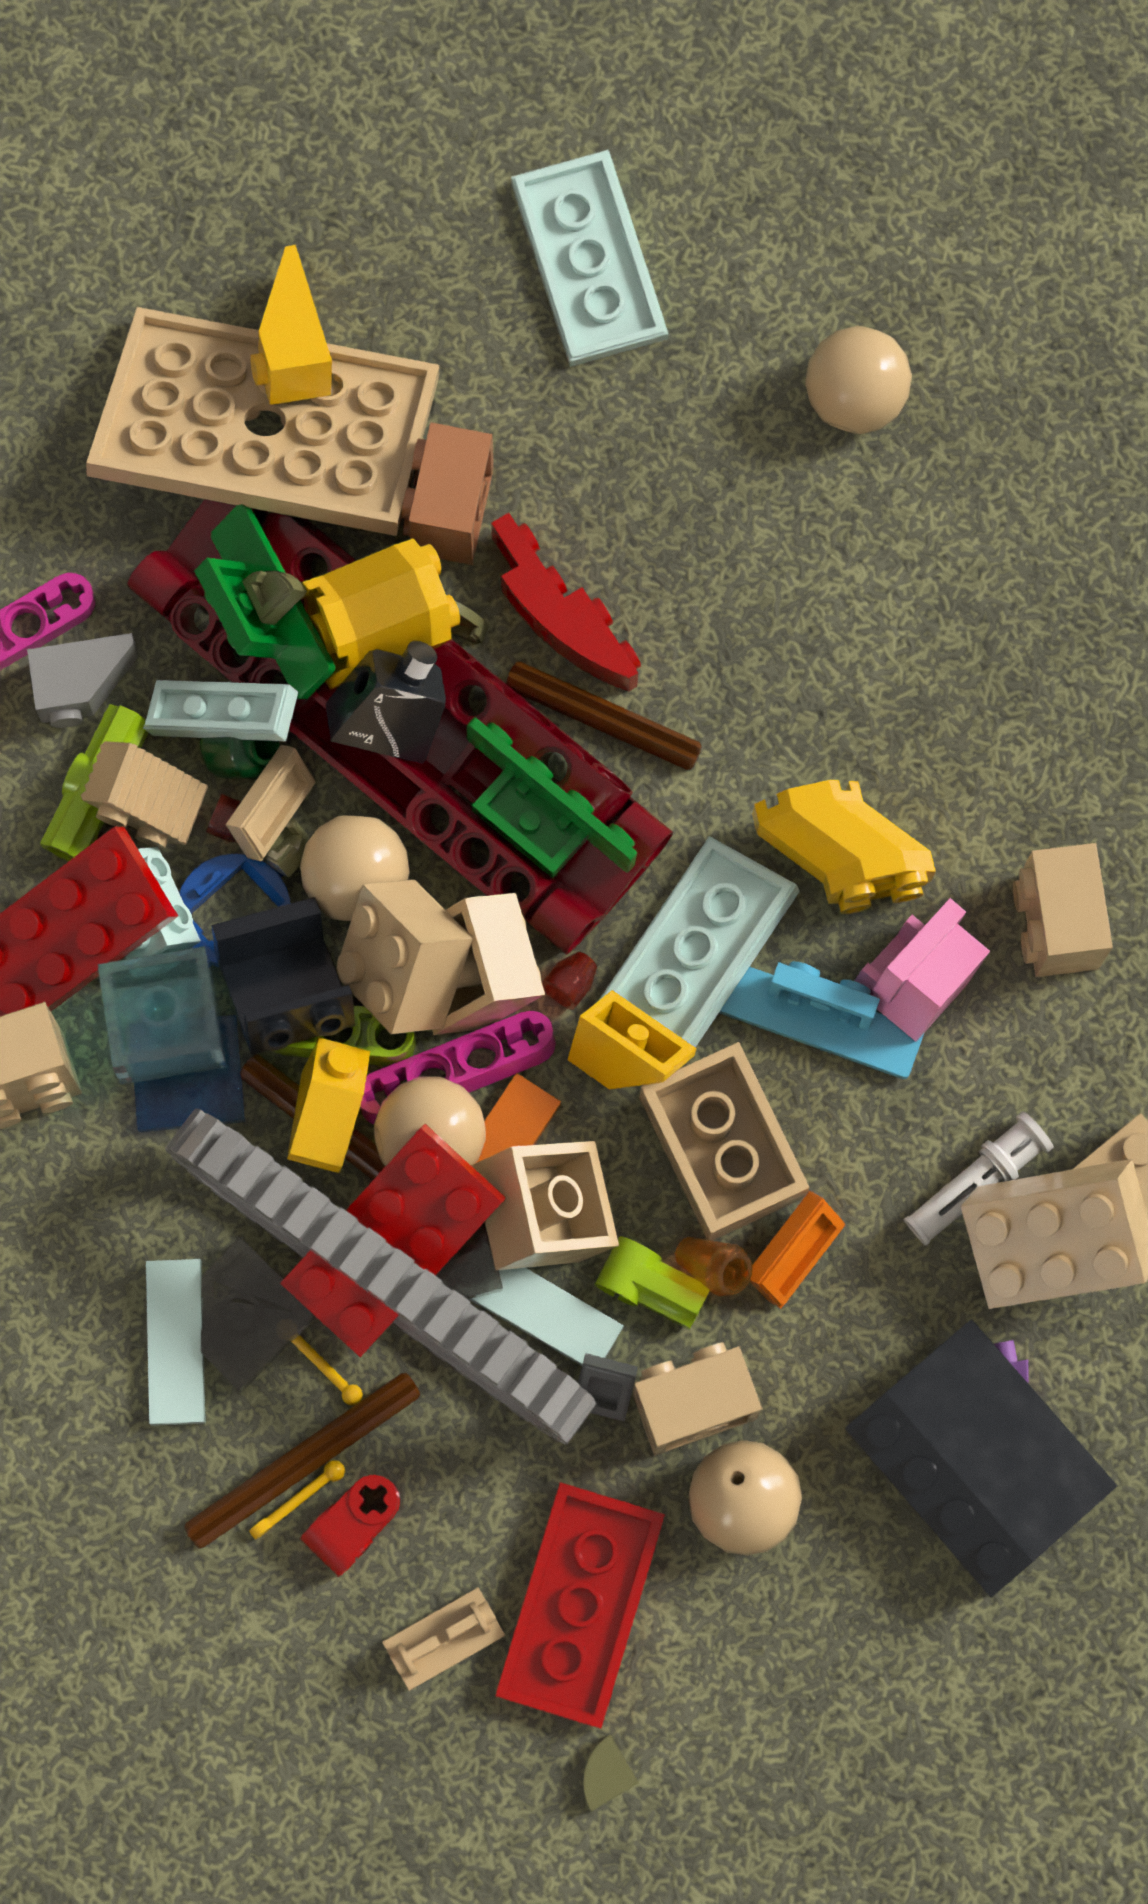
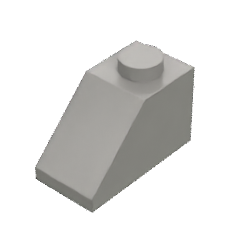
(78, 676)

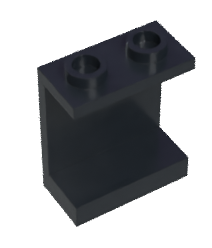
(282, 976)

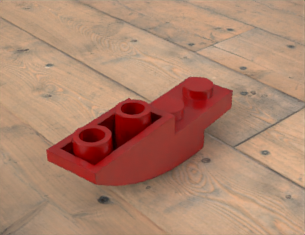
(568, 624)

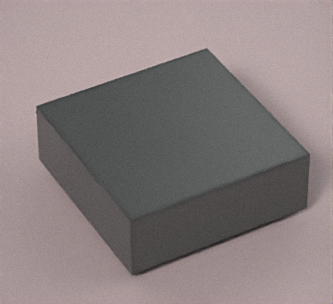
(608, 1384)

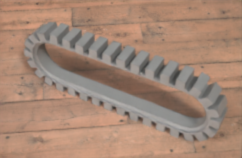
(425, 1306)

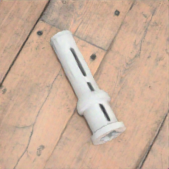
(1004, 1159)

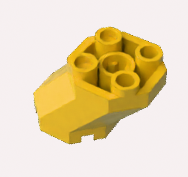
(380, 605)
(845, 845)

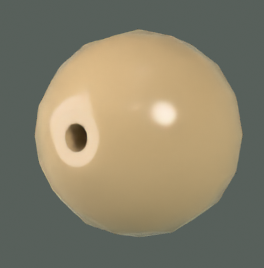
(858, 379)
(345, 857)
(440, 1105)
(745, 1497)

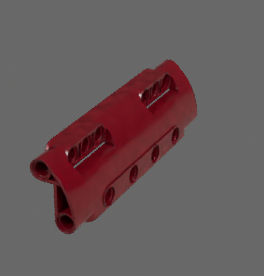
(559, 907)

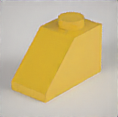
(625, 1045)
(328, 1104)

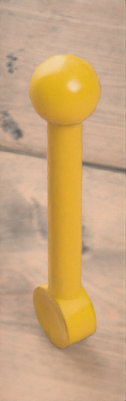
(351, 1393)
(333, 1471)

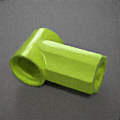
(646, 1281)

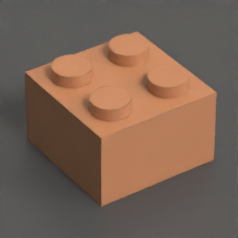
(450, 491)

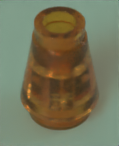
(715, 1264)

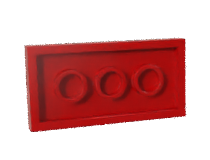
(78, 918)
(419, 1203)
(580, 1605)

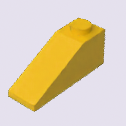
(291, 343)

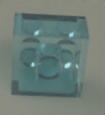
(162, 1015)

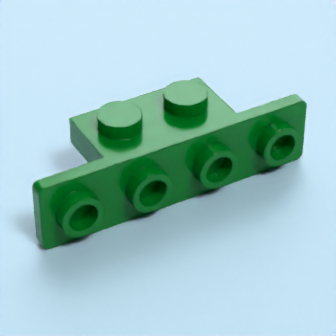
(293, 638)
(536, 812)

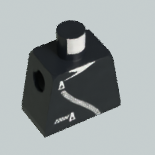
(390, 703)

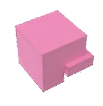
(923, 969)

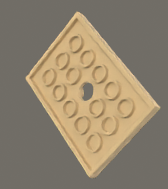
(182, 429)

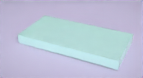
(589, 258)
(703, 940)

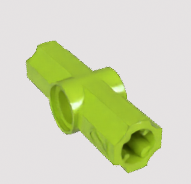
(75, 820)

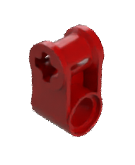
(345, 1529)

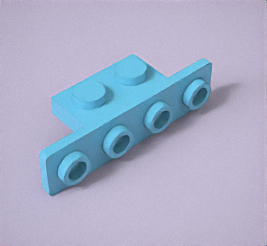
(823, 1016)

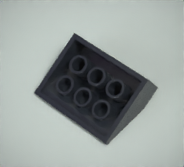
(981, 1458)

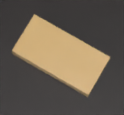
(271, 803)

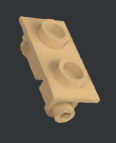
(443, 1639)

